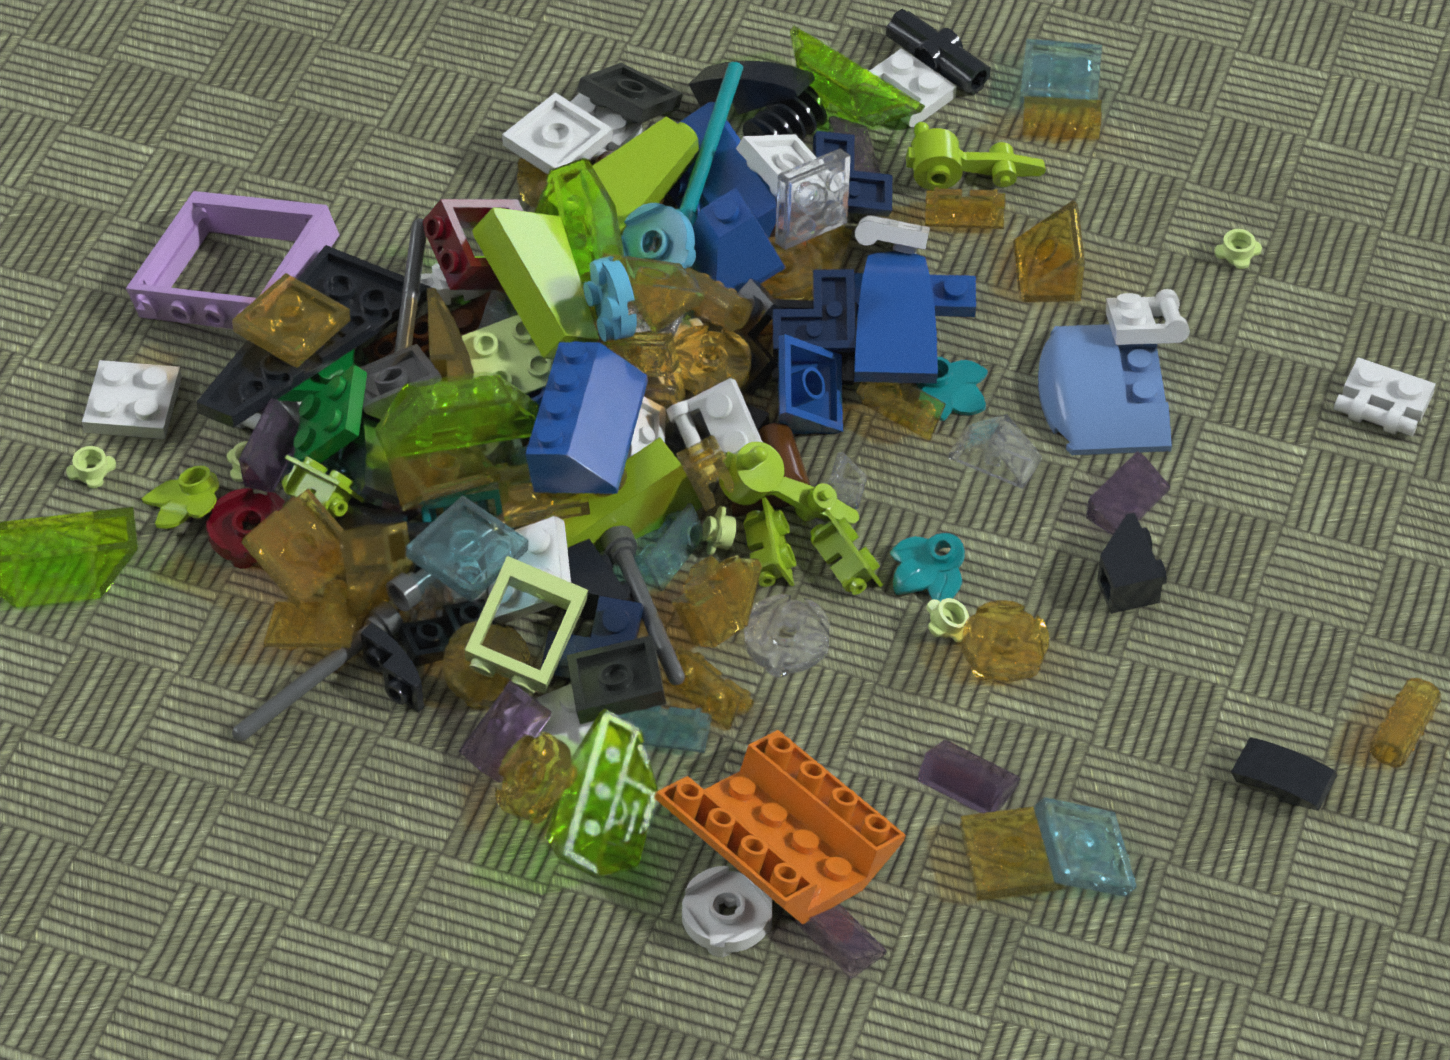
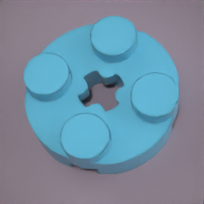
(668, 225)
(609, 294)

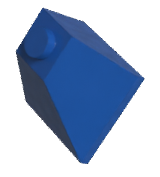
(733, 244)

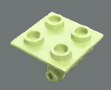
(510, 352)

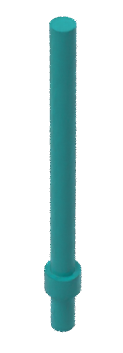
(710, 141)

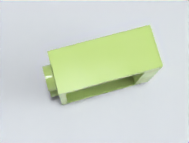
(540, 585)

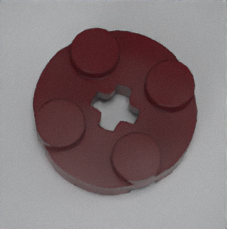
(226, 522)

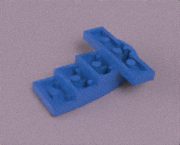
(898, 317)

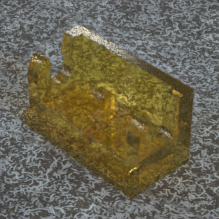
(703, 465)

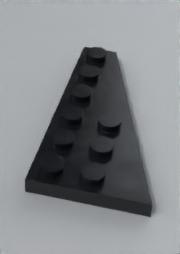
(258, 375)

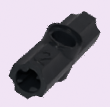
(938, 50)

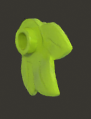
(185, 497)

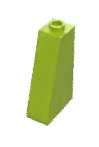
(647, 166)
(538, 275)
(652, 491)

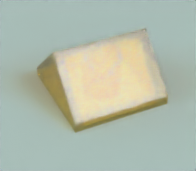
(1051, 258)
(660, 290)
(441, 475)

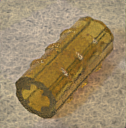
(721, 304)
(1405, 722)

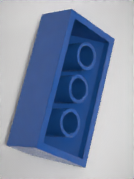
(727, 172)
(585, 421)

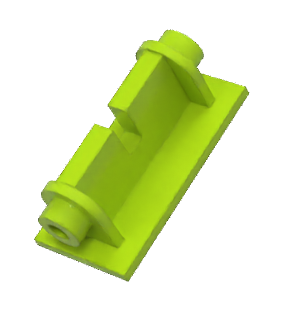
(332, 490)
(768, 531)
(856, 565)

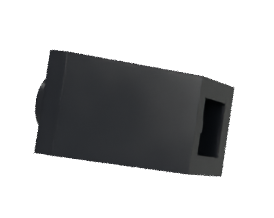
(1128, 569)
(596, 574)

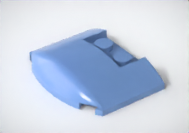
(1103, 392)

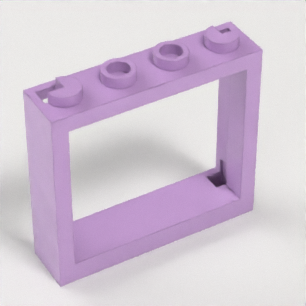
(205, 212)

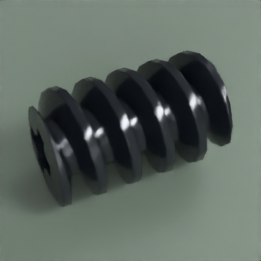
(792, 116)

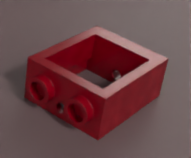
(445, 232)

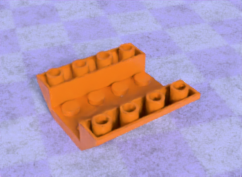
(788, 827)

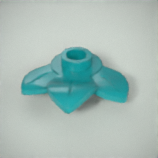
(958, 387)
(924, 569)

